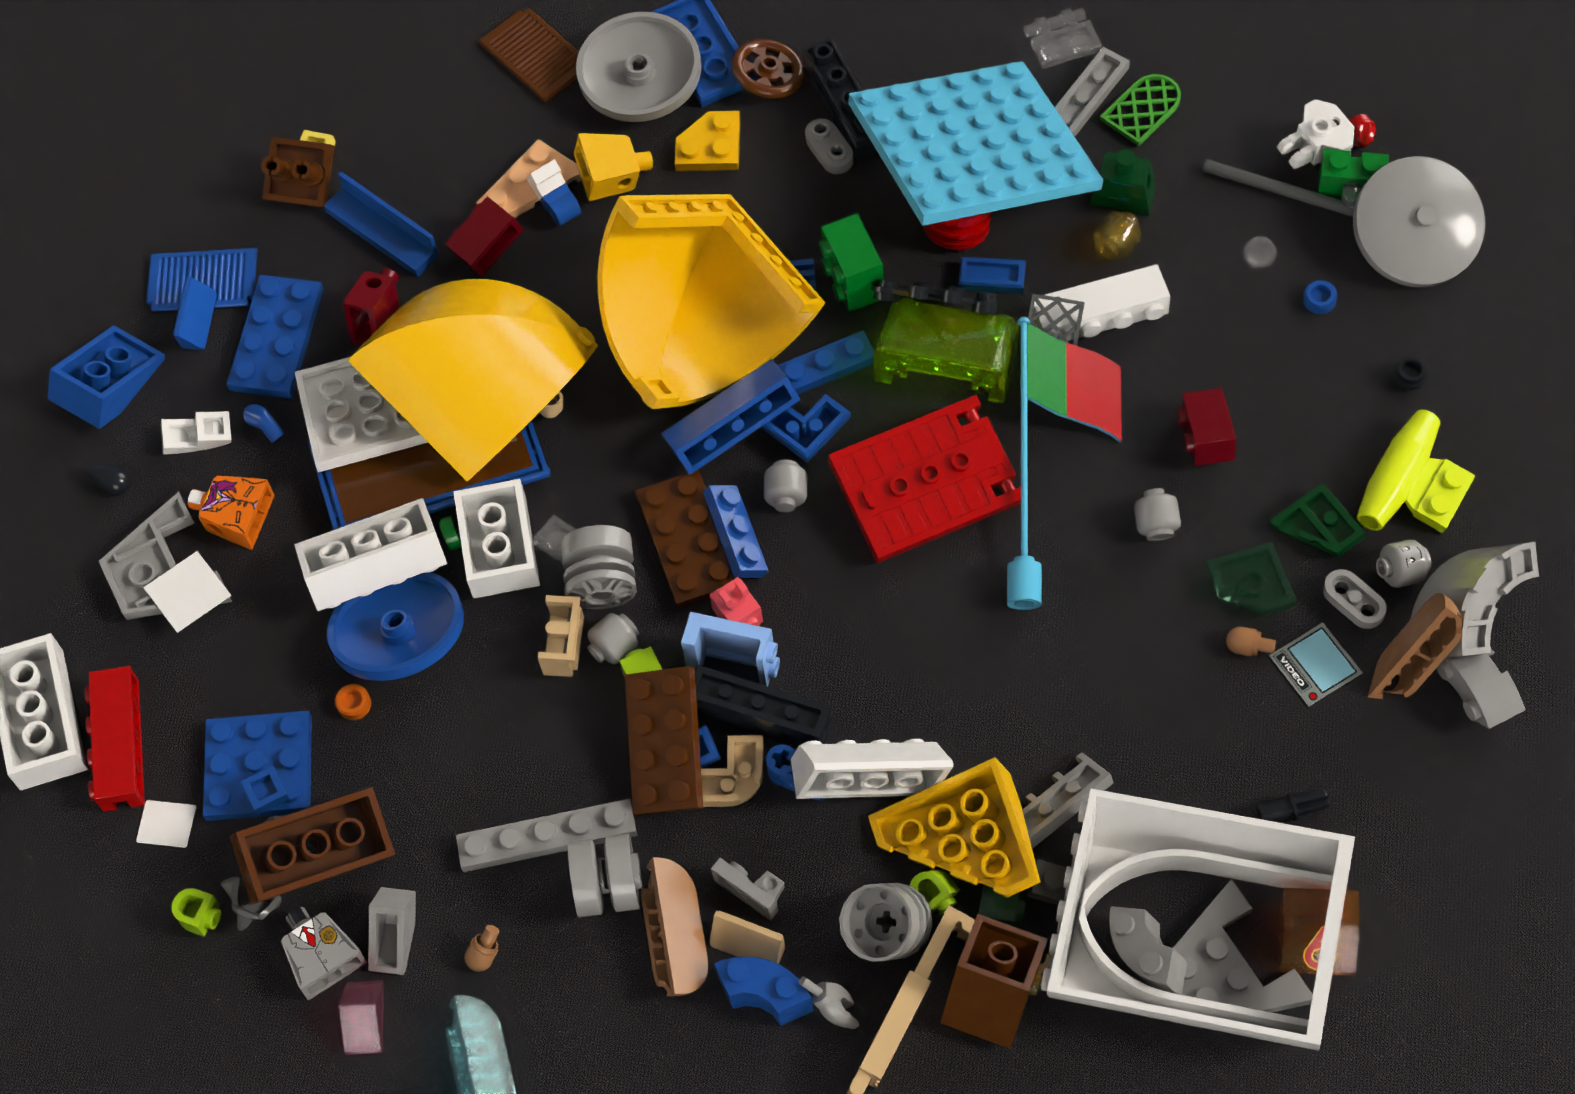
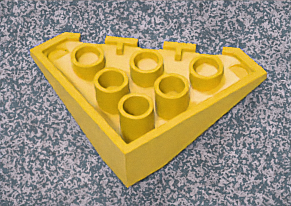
(965, 827)

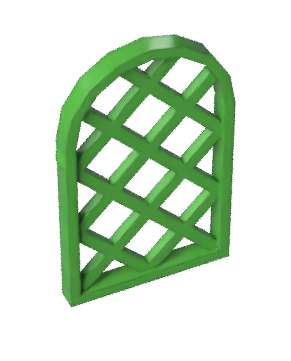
(1106, 117)

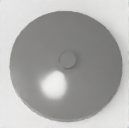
(638, 66)
(1418, 221)

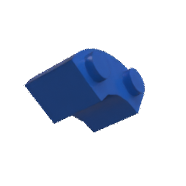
(764, 985)

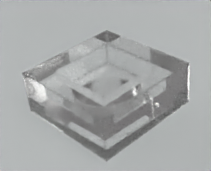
(551, 535)

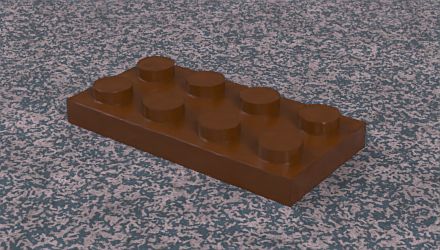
(685, 538)
(664, 741)

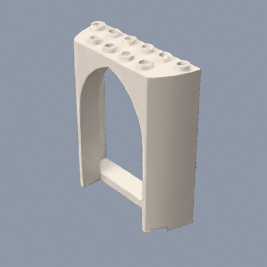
(1142, 836)

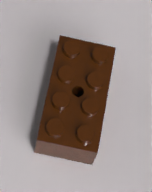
(346, 838)

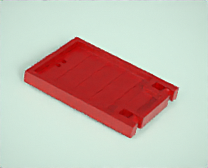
(925, 479)

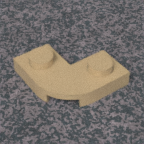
(742, 776)

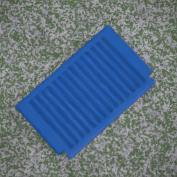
(225, 271)

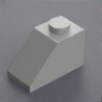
(391, 930)

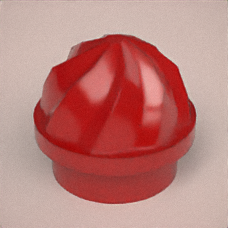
(1363, 130)

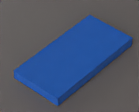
(714, 45)

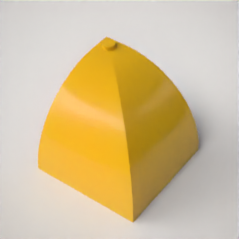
(695, 295)
(473, 364)

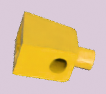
(609, 164)

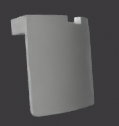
(1475, 585)

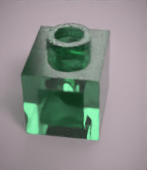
(1002, 908)

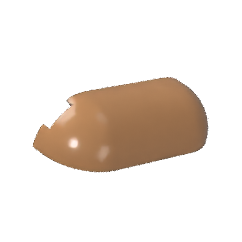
(1418, 647)
(674, 928)

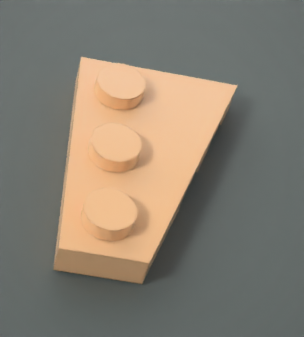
(513, 190)

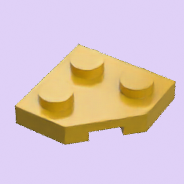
(710, 143)

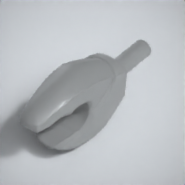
(832, 1001)

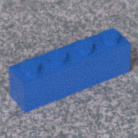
(731, 416)

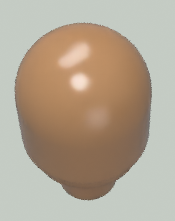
(1248, 642)
(482, 949)

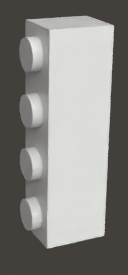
(1110, 302)

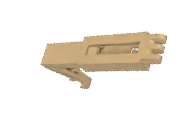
(908, 1001)

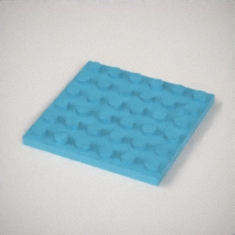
(974, 142)

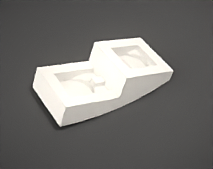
(197, 434)

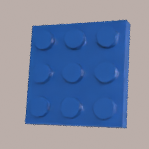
(248, 745)

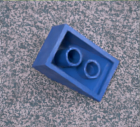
(103, 376)

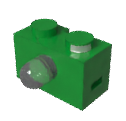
(1345, 175)

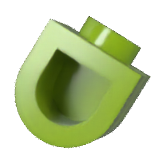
(937, 889)
(196, 910)

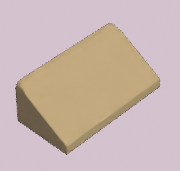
(745, 938)

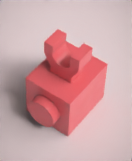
(736, 603)

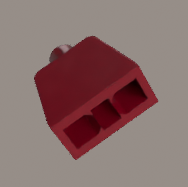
(370, 304)

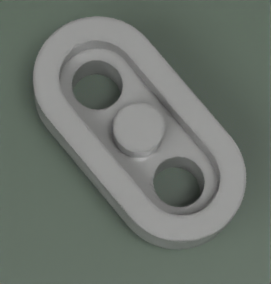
(826, 144)
(1358, 598)

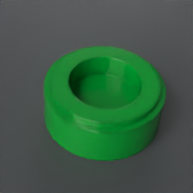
(450, 533)

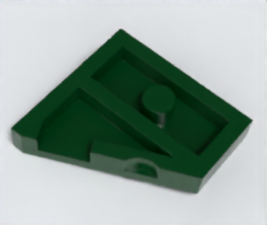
(1320, 522)

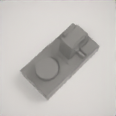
(760, 895)

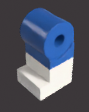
(554, 193)

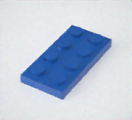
(275, 336)

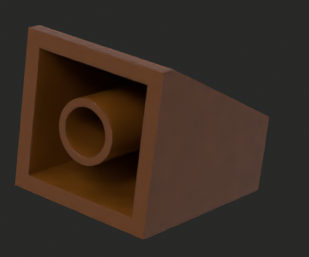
(993, 981)

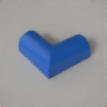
(810, 432)

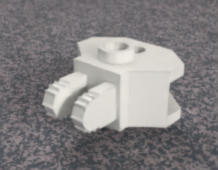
(1318, 133)

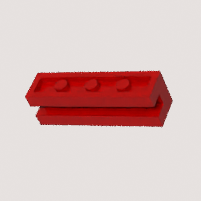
(115, 738)

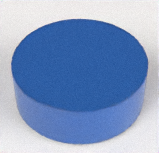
(1320, 297)

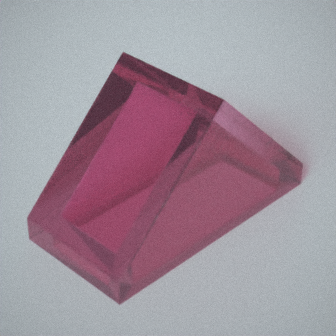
(362, 1017)

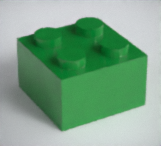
(850, 261)

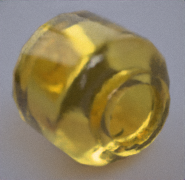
(1117, 235)

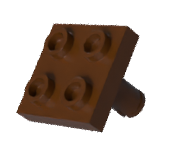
(297, 172)

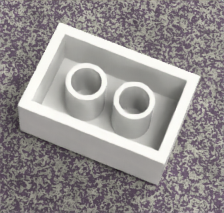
(496, 538)

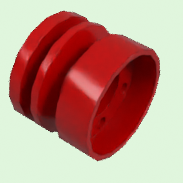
(961, 232)

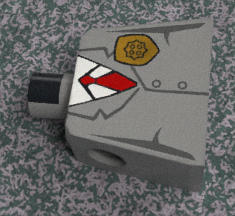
(318, 952)

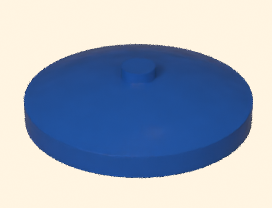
(396, 628)

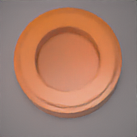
(353, 702)

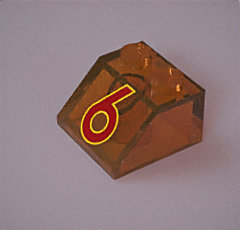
(1302, 930)

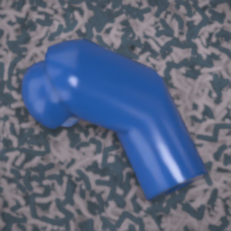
(260, 418)

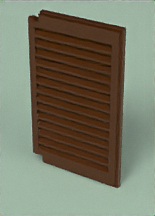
(533, 53)

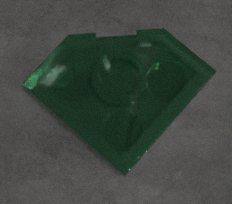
(1252, 580)

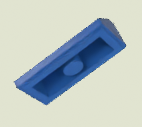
(194, 314)

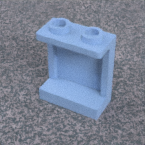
(730, 642)

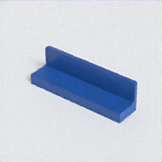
(382, 226)

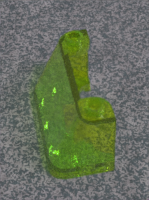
(947, 345)

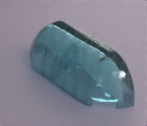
(478, 1049)

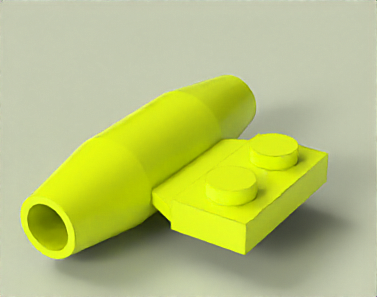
(1408, 476)

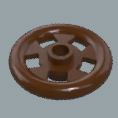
(767, 68)

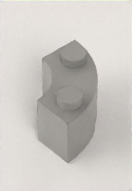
(1485, 692)
(1140, 947)

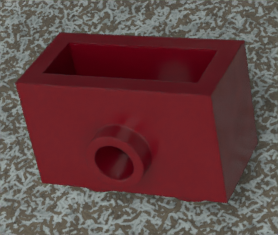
(484, 236)
(1207, 426)

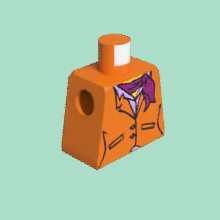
(233, 508)

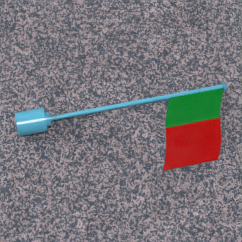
(1073, 386)

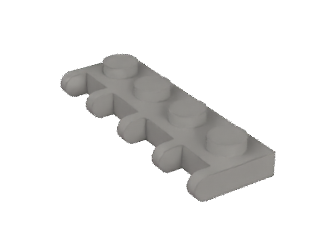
(1063, 798)

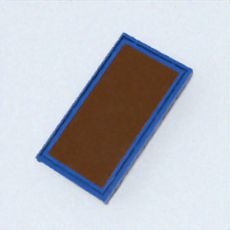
(421, 472)

